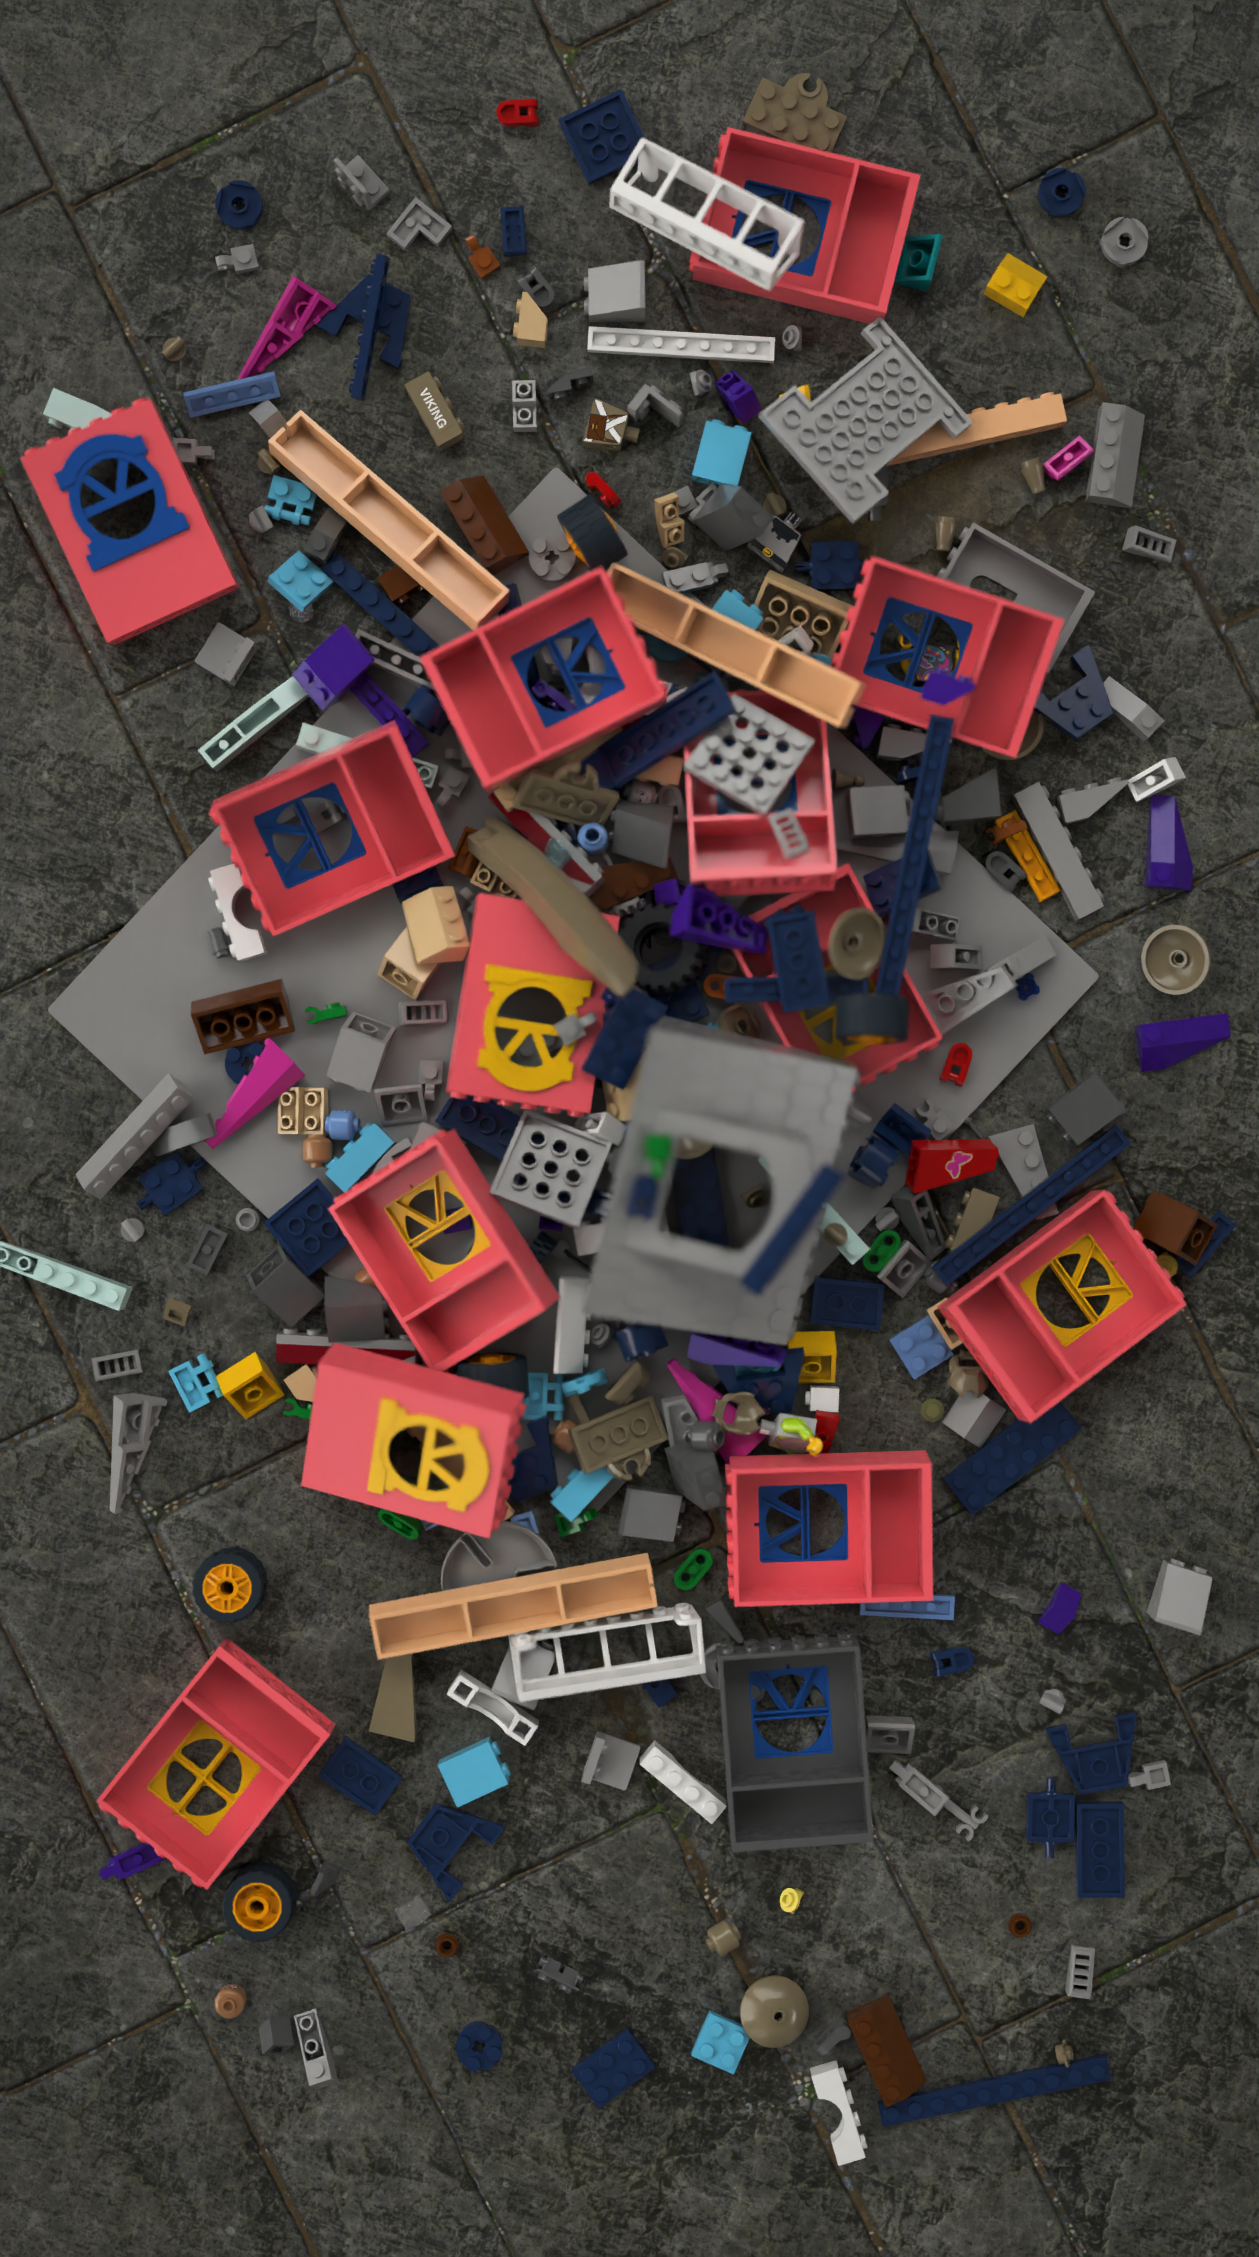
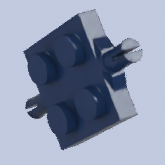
(833, 565)
(171, 1183)
(1050, 1817)

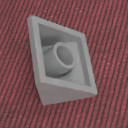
(401, 1104)
(904, 1268)
(974, 1417)
(889, 1734)

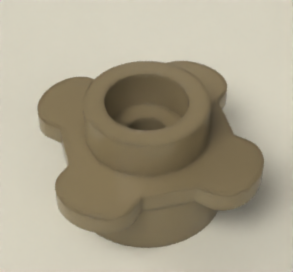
(1064, 2053)

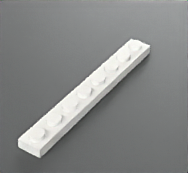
(681, 344)

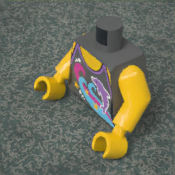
(934, 656)

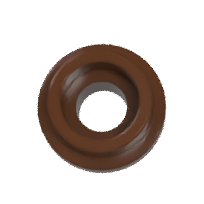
(1020, 1932)
(446, 1952)

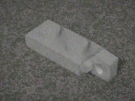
(694, 577)
(920, 1787)

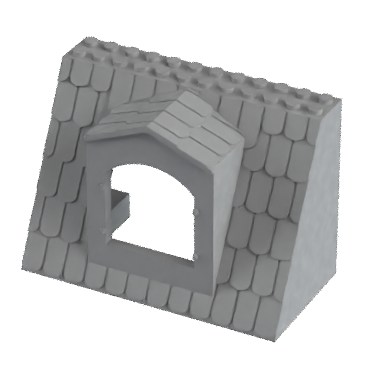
(740, 1097)

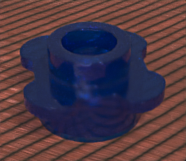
(1032, 987)
(609, 997)

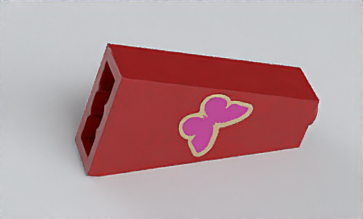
(947, 1161)

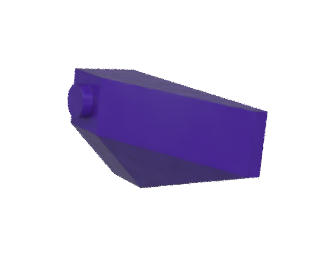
(1167, 850)
(709, 921)
(1175, 1040)
(730, 1350)

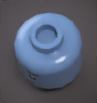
(593, 839)
(342, 1125)

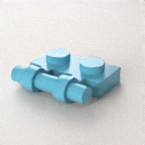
(291, 493)
(190, 1386)
(537, 1403)

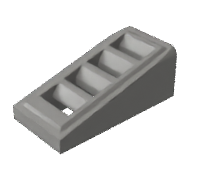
(1137, 548)
(789, 853)
(402, 1014)
(97, 1371)
(1087, 1982)

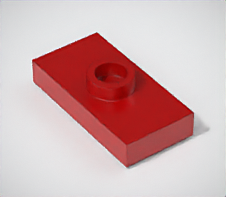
(826, 1428)

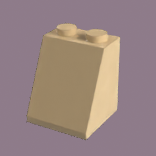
(402, 968)

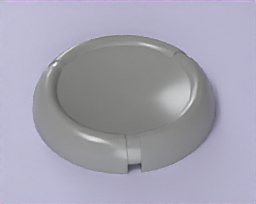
(507, 1554)

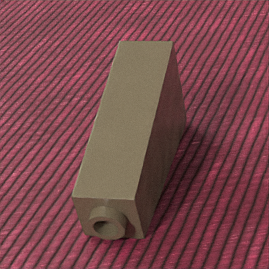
(396, 1701)

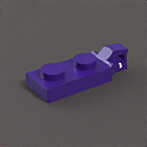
(557, 700)
(130, 1861)

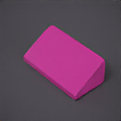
(1068, 458)

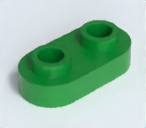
(882, 1251)
(404, 1525)
(693, 1568)

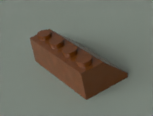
(484, 523)
(242, 1016)
(886, 2049)

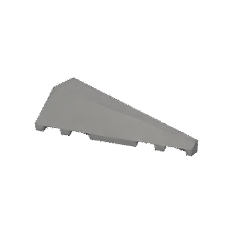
(890, 848)
(132, 1425)

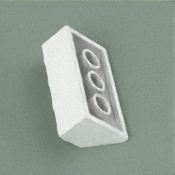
(571, 1326)

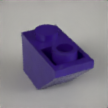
(738, 396)
(945, 689)
(866, 725)

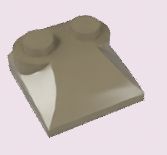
(630, 1379)

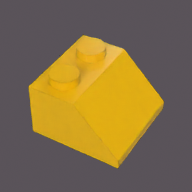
(1015, 285)
(819, 1356)
(249, 1385)

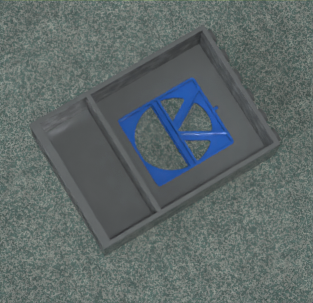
(805, 1794)

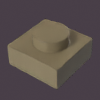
(177, 1312)

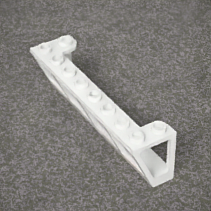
(691, 231)
(609, 1675)

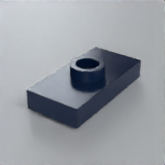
(513, 231)
(660, 1690)

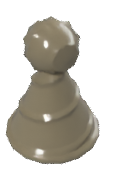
(840, 780)

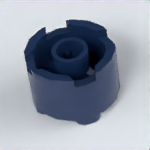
(427, 711)
(872, 1162)
(640, 1340)

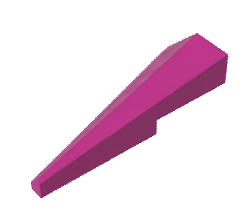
(293, 316)
(266, 1081)
(702, 1399)

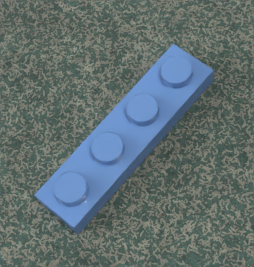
(232, 394)
(940, 1608)

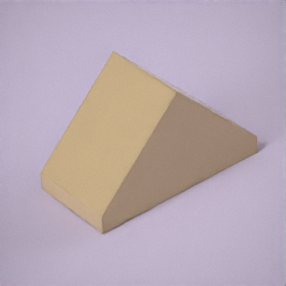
(943, 1326)

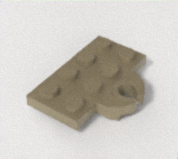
(795, 114)
(566, 795)
(619, 1438)

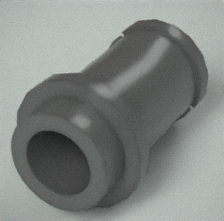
(218, 942)

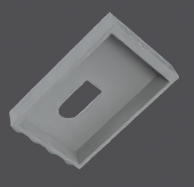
(1032, 580)

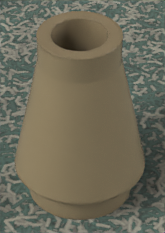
(1033, 474)
(945, 532)

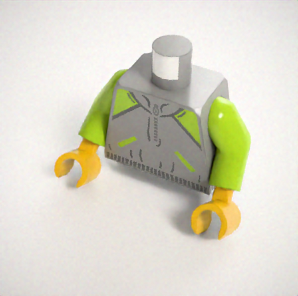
(792, 1434)

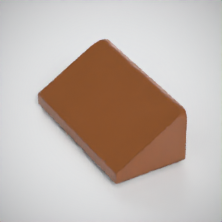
(463, 861)

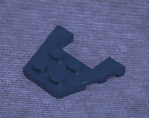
(391, 323)
(1080, 705)
(772, 1390)
(535, 1465)
(1098, 1764)
(441, 1837)

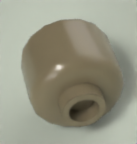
(723, 1938)

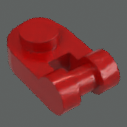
(509, 113)
(608, 496)
(960, 1056)

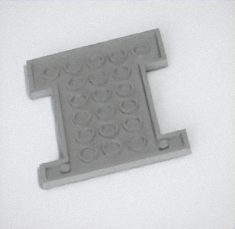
(863, 421)

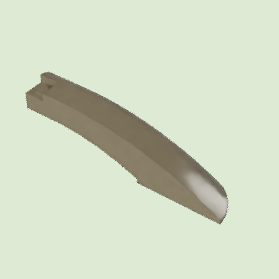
(557, 903)

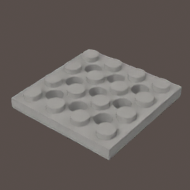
(740, 787)
(535, 1174)

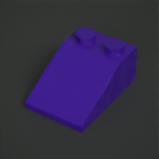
(333, 667)

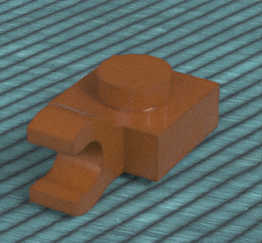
(482, 259)
(1006, 830)

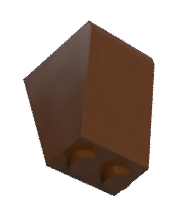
(1175, 1227)

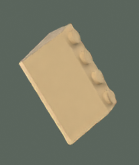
(793, 604)

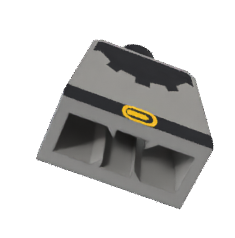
(778, 541)

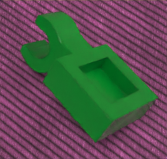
(333, 1011)
(658, 1149)
(301, 1411)
(566, 1527)

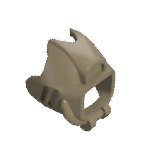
(966, 1377)
(746, 1415)

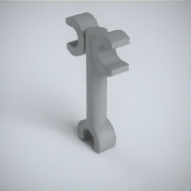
(969, 1821)

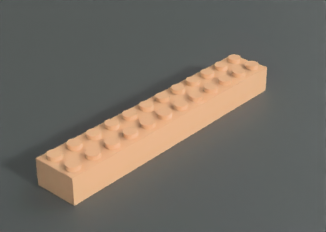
(388, 521)
(737, 648)
(512, 1606)

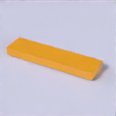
(1030, 860)

